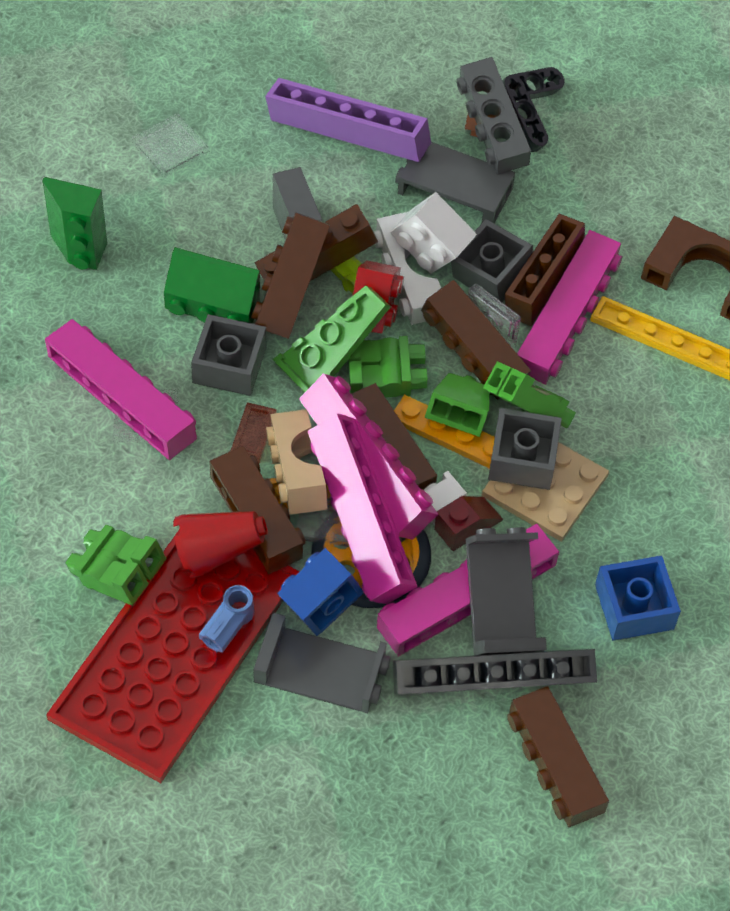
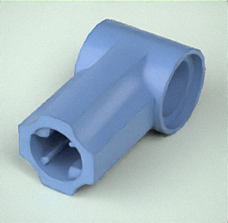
(228, 620)

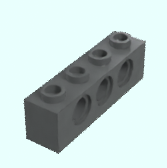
(485, 77)

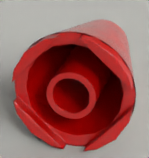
(216, 538)

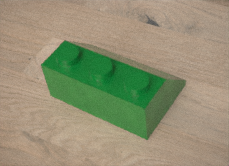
(76, 221)
(210, 286)

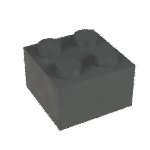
(491, 259)
(229, 355)
(525, 448)

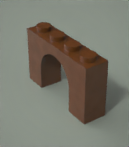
(680, 245)

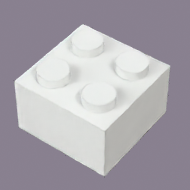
(433, 233)

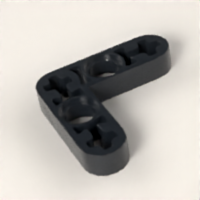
(519, 91)

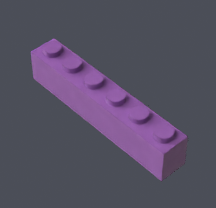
(349, 119)

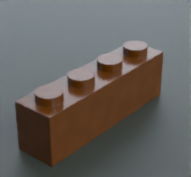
(346, 237)
(544, 268)
(291, 275)
(469, 332)
(396, 434)
(244, 490)
(558, 757)

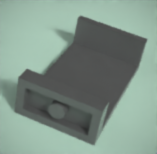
(458, 179)
(502, 592)
(320, 667)

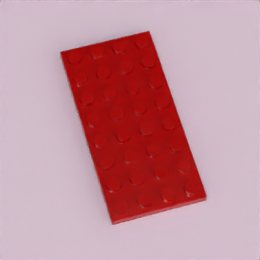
(152, 674)

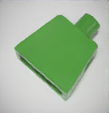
(459, 404)

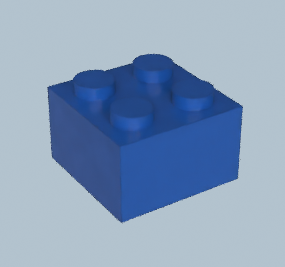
(320, 591)
(637, 598)

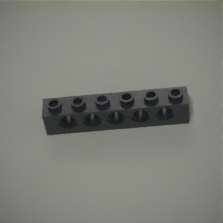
(494, 671)

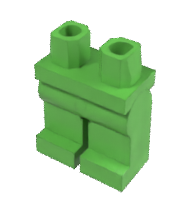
(388, 366)
(518, 390)
(114, 561)

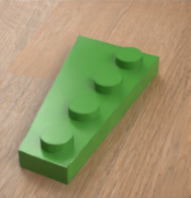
(333, 339)

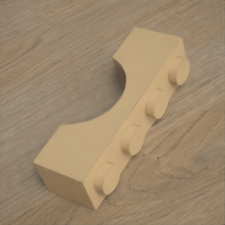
(301, 482)

